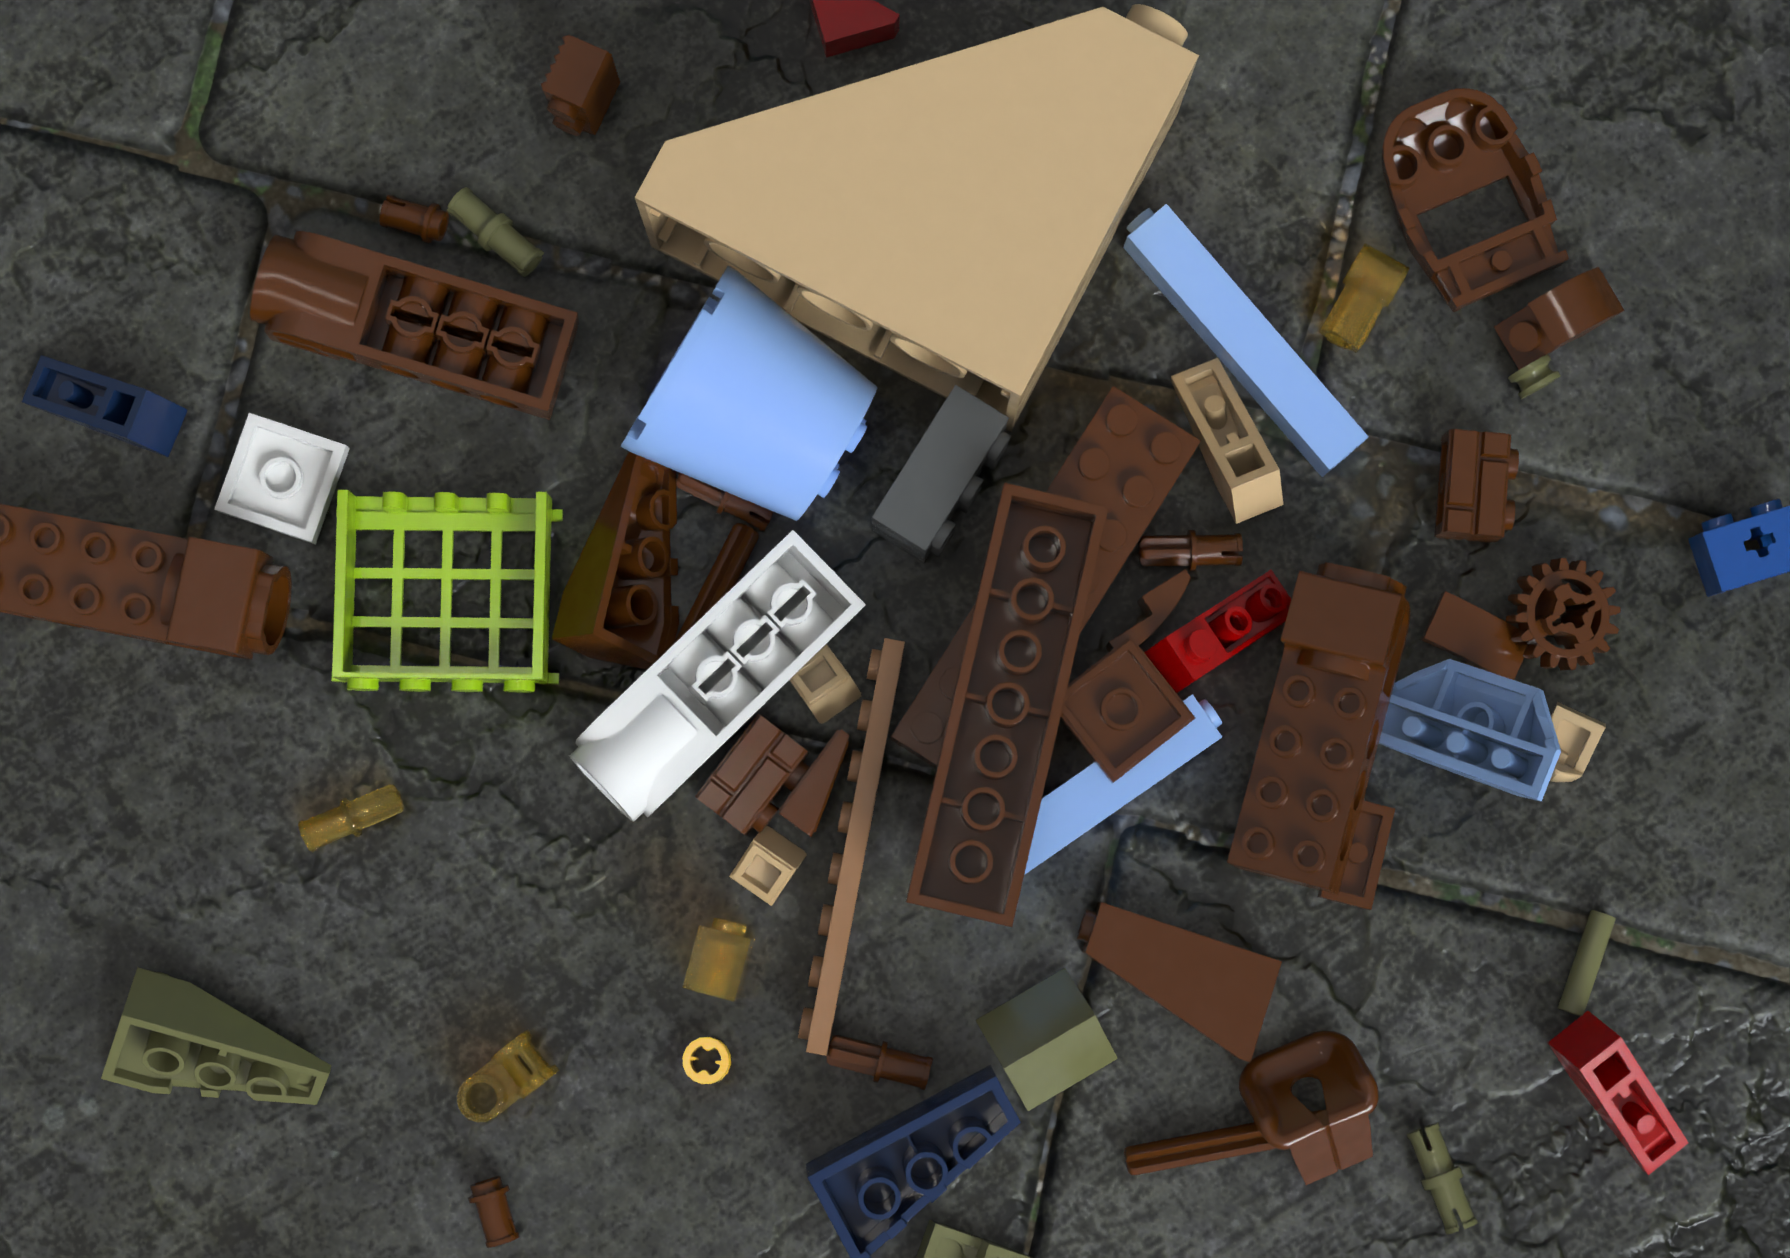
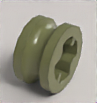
(1534, 376)

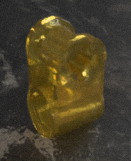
(507, 1077)

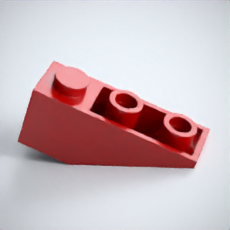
(1221, 632)

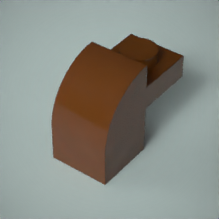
(1559, 317)

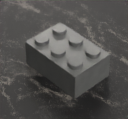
(942, 475)

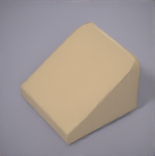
(825, 685)
(768, 865)

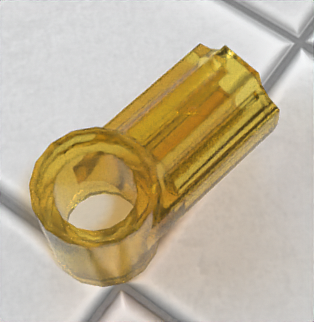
(1367, 289)

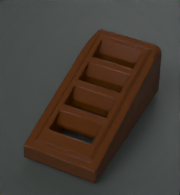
(809, 798)

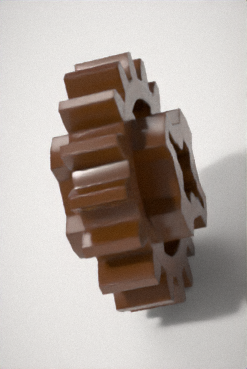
(1544, 602)

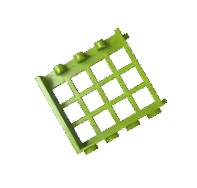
(448, 514)

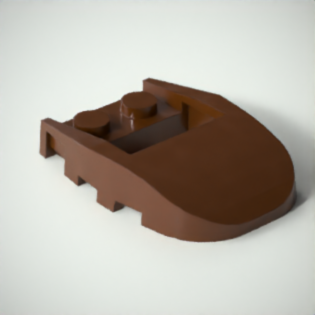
(1451, 150)

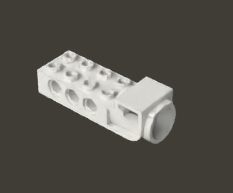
(715, 678)

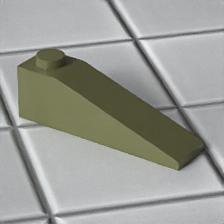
(193, 1040)

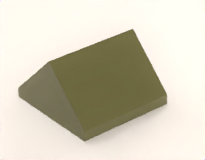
(1046, 1039)

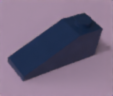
(105, 405)

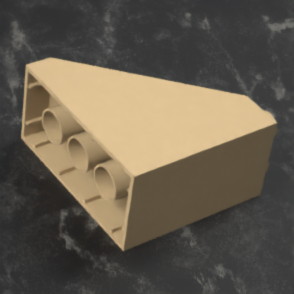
(939, 203)

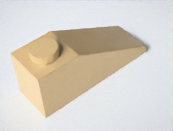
(1229, 441)

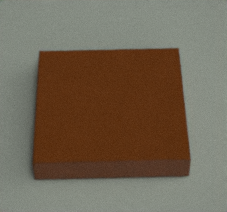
(1123, 709)

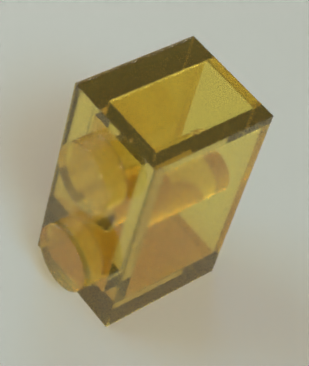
(719, 959)

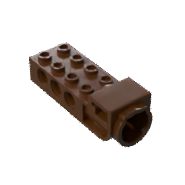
(413, 321)
(142, 583)
(1322, 726)

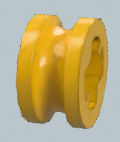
(705, 1076)

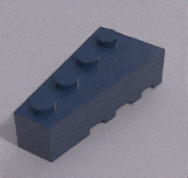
(909, 1160)

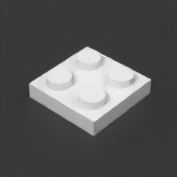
(282, 478)

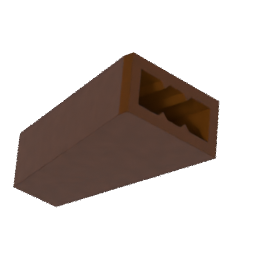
(1192, 976)

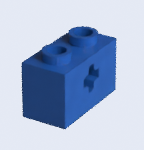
(1722, 552)

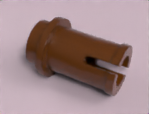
(414, 218)
(494, 1211)

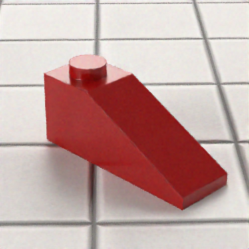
(1618, 1090)

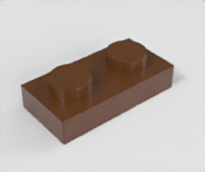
(1365, 857)

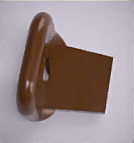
(1320, 1140)

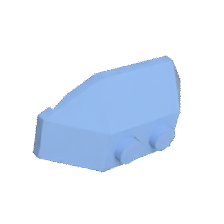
(1474, 727)

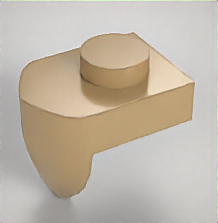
(1577, 740)

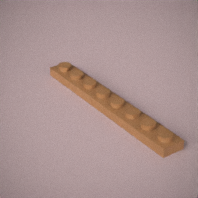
(847, 867)

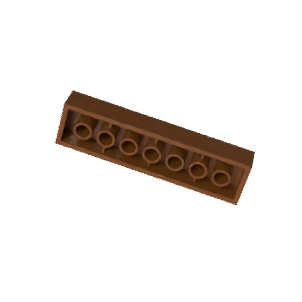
(1120, 462)
(1007, 705)

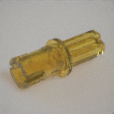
(351, 817)

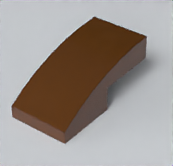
(1156, 606)
(1474, 636)

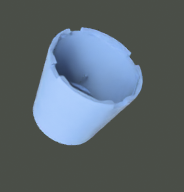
(754, 404)

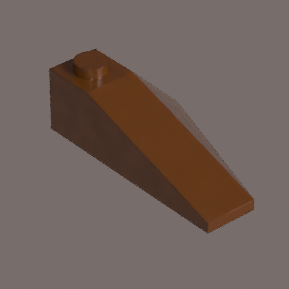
(621, 585)

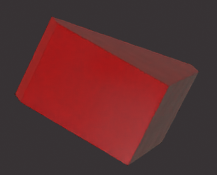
(853, 24)

